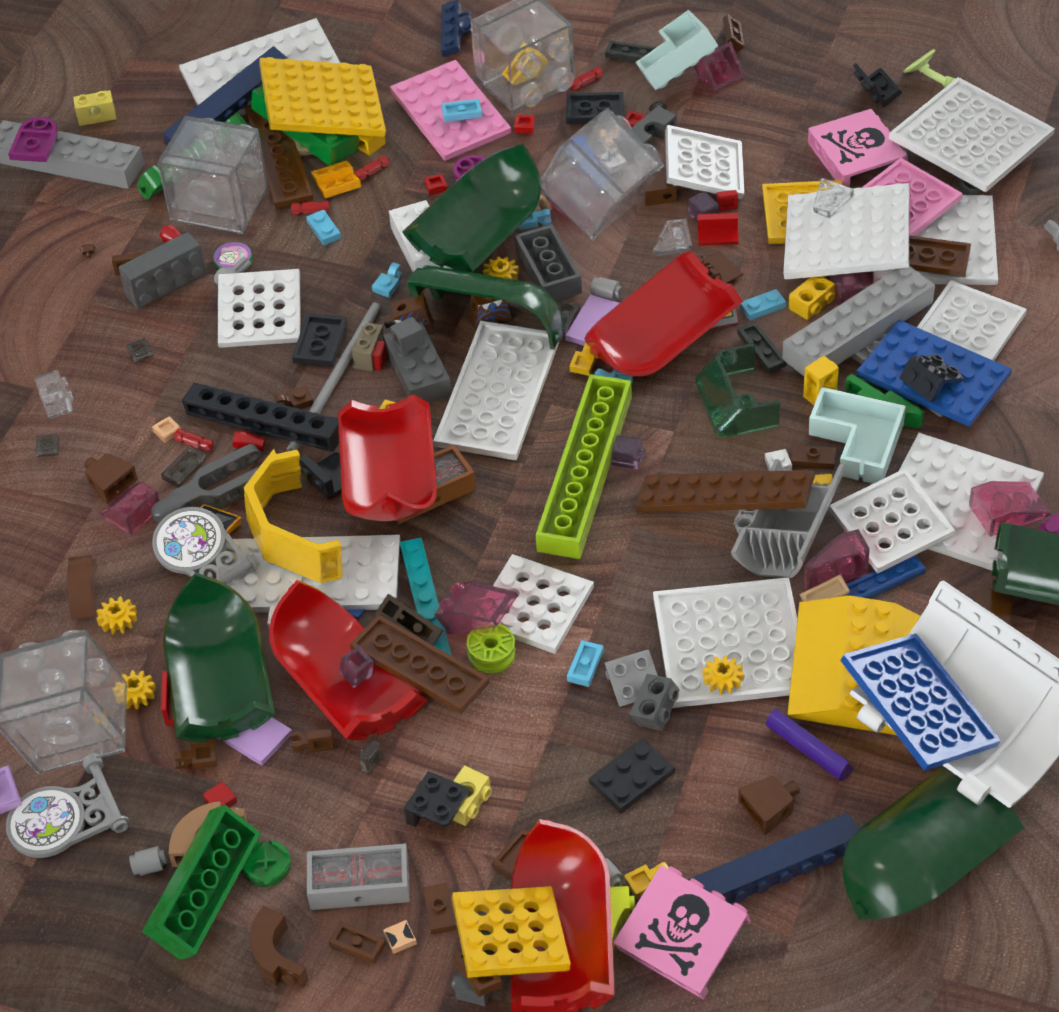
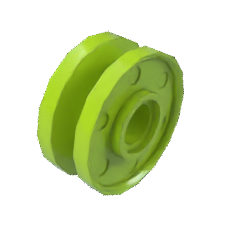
(491, 649)

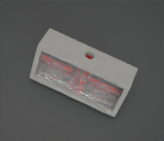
(358, 876)

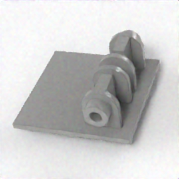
(628, 675)

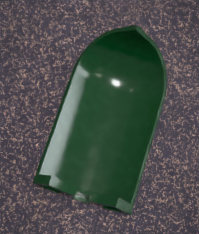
(478, 210)
(516, 291)
(1027, 563)
(215, 663)
(922, 846)

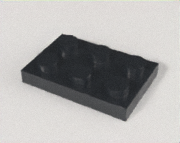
(584, 107)
(319, 340)
(631, 775)

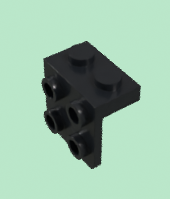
(879, 84)
(929, 375)
(324, 475)
(435, 800)

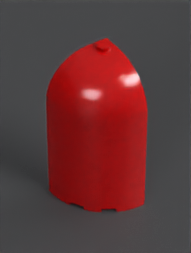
(661, 317)
(387, 459)
(309, 638)
(581, 888)

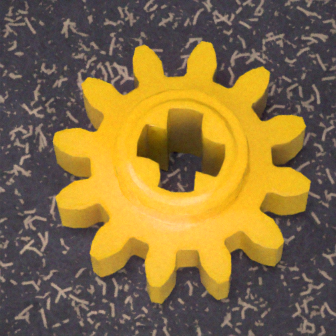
(502, 268)
(116, 615)
(723, 674)
(139, 689)

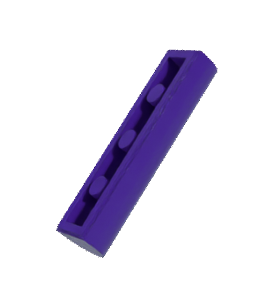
(809, 745)

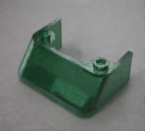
(730, 412)

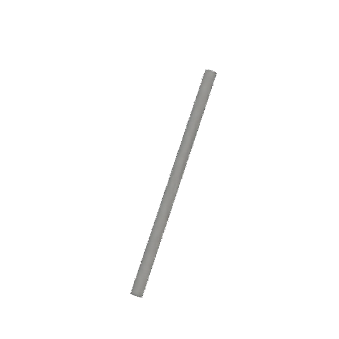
(339, 369)

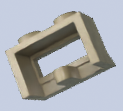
(365, 345)

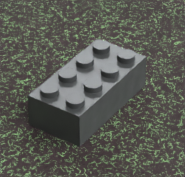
(548, 262)
(162, 270)
(419, 370)

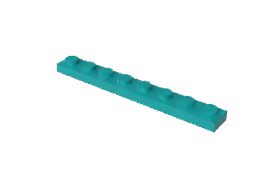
(422, 586)

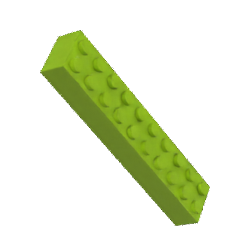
(583, 467)

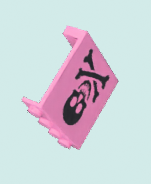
(854, 145)
(681, 930)

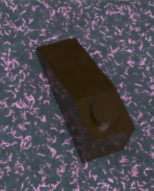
(409, 619)

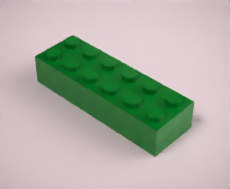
(325, 146)
(201, 882)

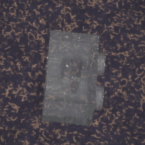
(54, 394)

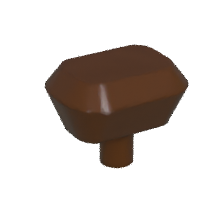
(87, 249)

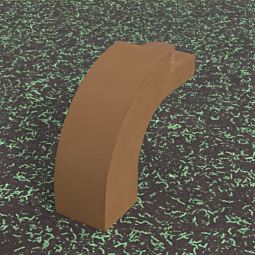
(188, 828)

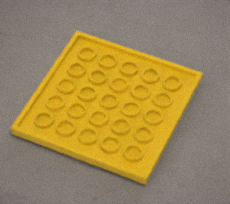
(321, 97)

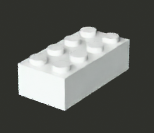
(399, 220)

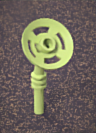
(923, 66)

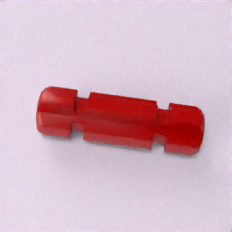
(587, 78)
(372, 168)
(309, 207)
(193, 440)

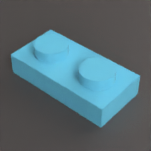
(461, 110)
(323, 227)
(763, 304)
(585, 663)

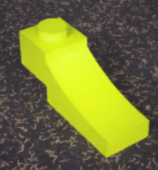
(620, 908)

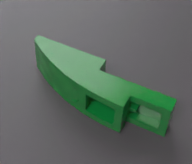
(913, 413)

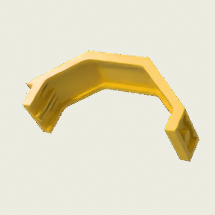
(277, 546)

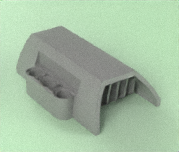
(779, 539)

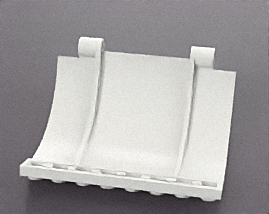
(1005, 680)

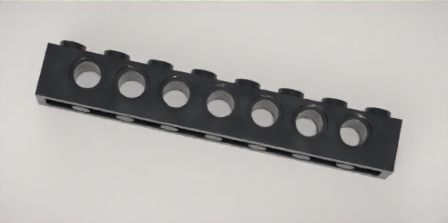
(262, 416)

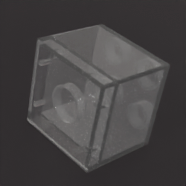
(534, 46)
(600, 173)
(213, 174)
(62, 702)

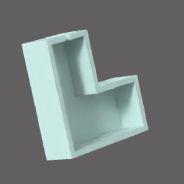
(684, 45)
(865, 425)

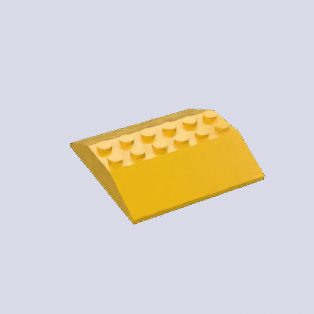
(823, 635)

